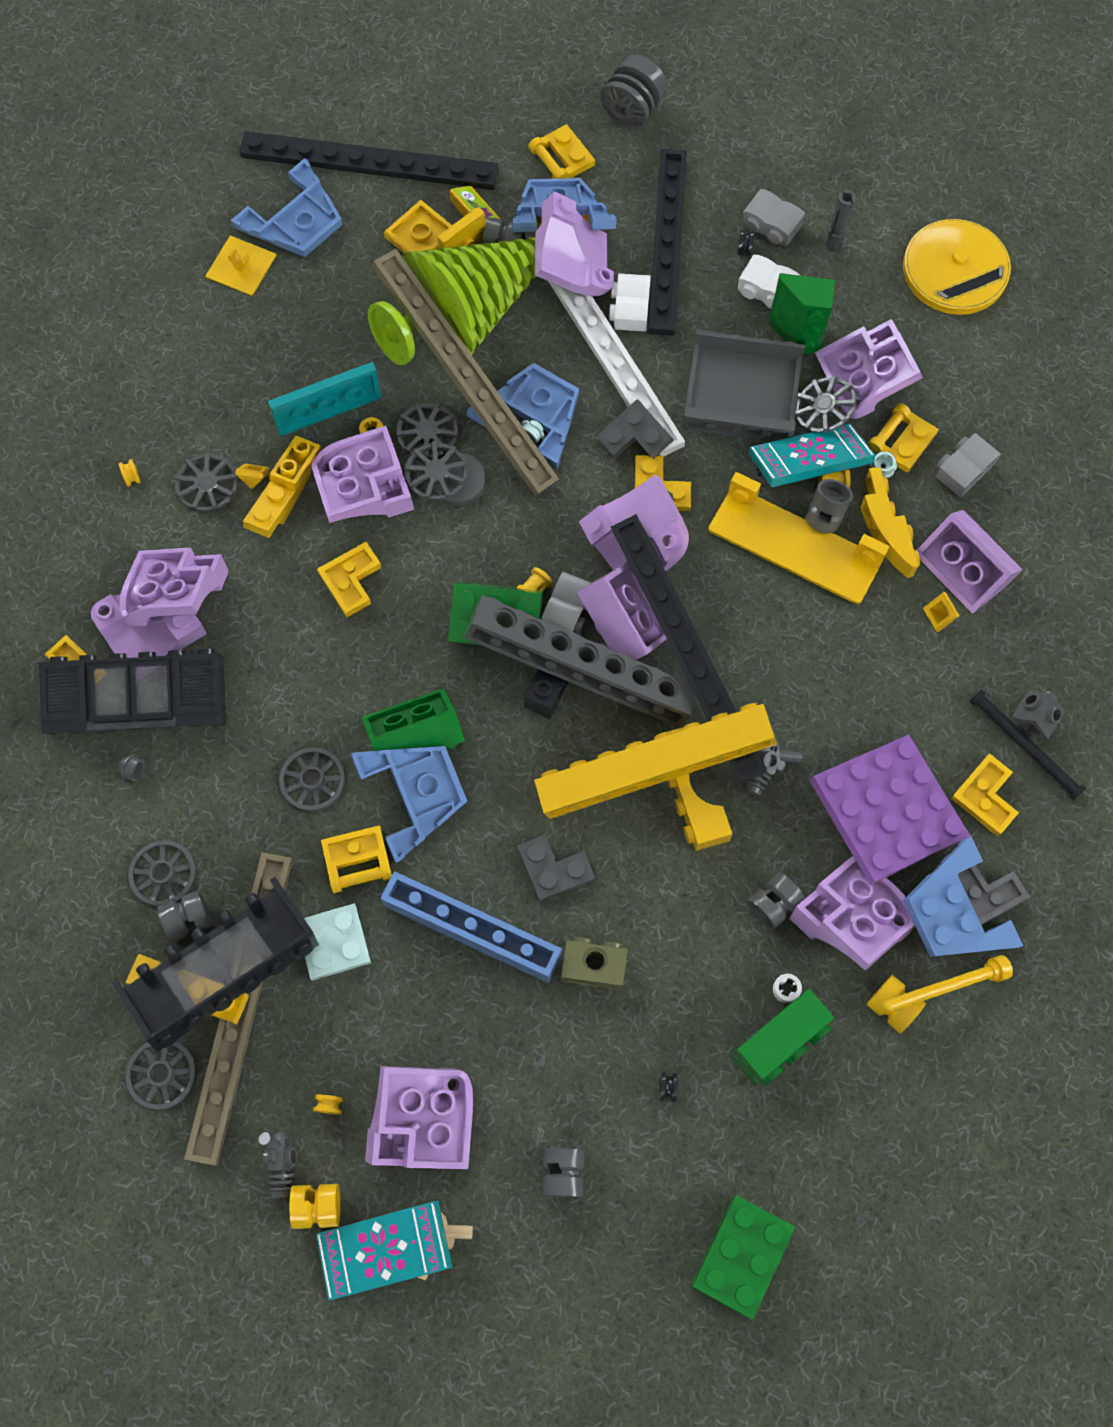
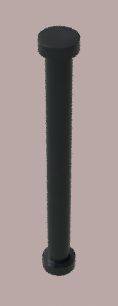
(1028, 745)

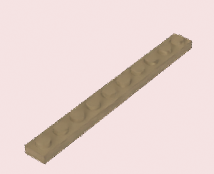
(464, 371)
(230, 1047)

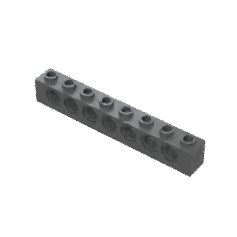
(626, 683)

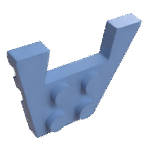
(573, 188)
(302, 222)
(543, 398)
(426, 787)
(946, 914)

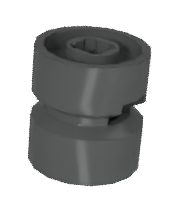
(498, 231)
(828, 506)
(777, 899)
(184, 916)
(563, 1173)

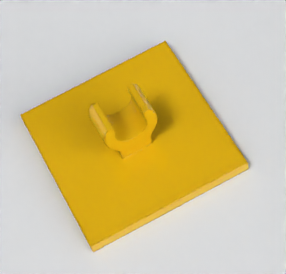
(241, 265)

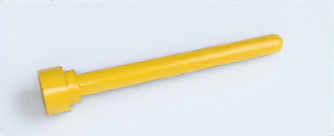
(995, 969)

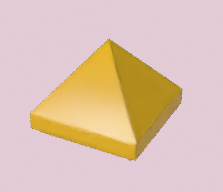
(252, 474)
(941, 611)

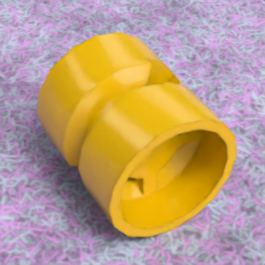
(900, 1018)
(315, 1206)

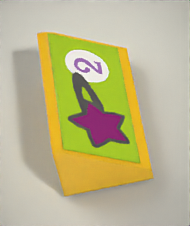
(467, 199)

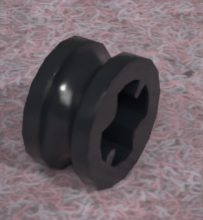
(745, 243)
(668, 1087)

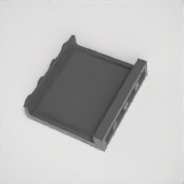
(743, 386)

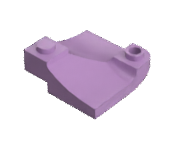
(570, 250)
(873, 363)
(361, 477)
(657, 515)
(169, 584)
(159, 636)
(855, 914)
(420, 1119)

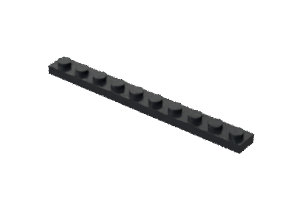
(369, 160)
(680, 634)

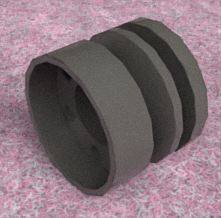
(633, 90)

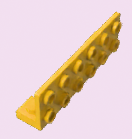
(794, 545)

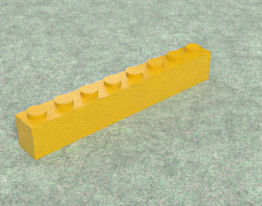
(655, 761)

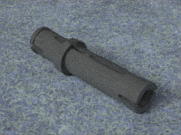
(839, 228)

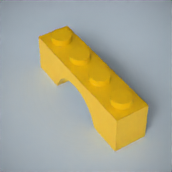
(705, 822)

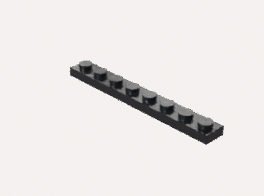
(667, 242)

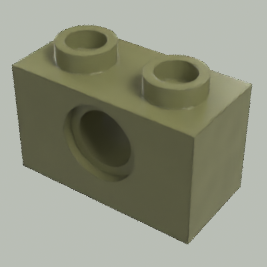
(608, 976)

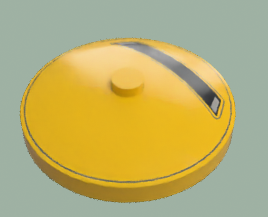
(956, 266)

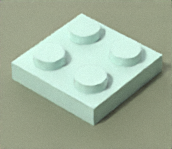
(339, 940)

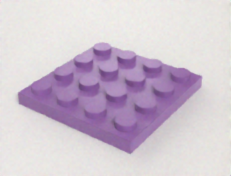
(889, 809)

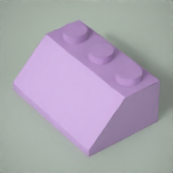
(967, 560)
(622, 613)

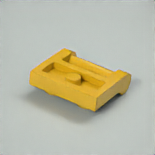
(567, 149)
(910, 443)
(352, 850)

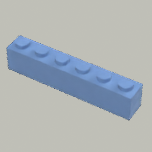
(471, 927)

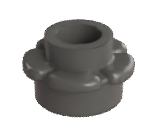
(131, 767)

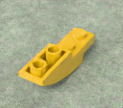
(284, 488)
(886, 527)

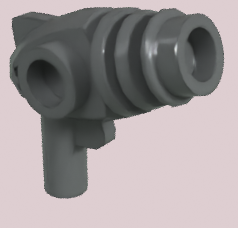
(773, 760)
(278, 1158)

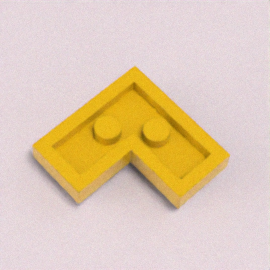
(647, 467)
(343, 577)
(979, 797)

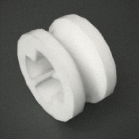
(781, 981)

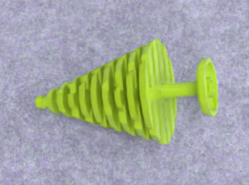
(468, 286)

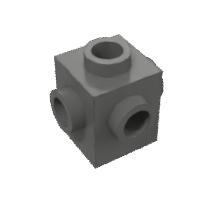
(1038, 714)

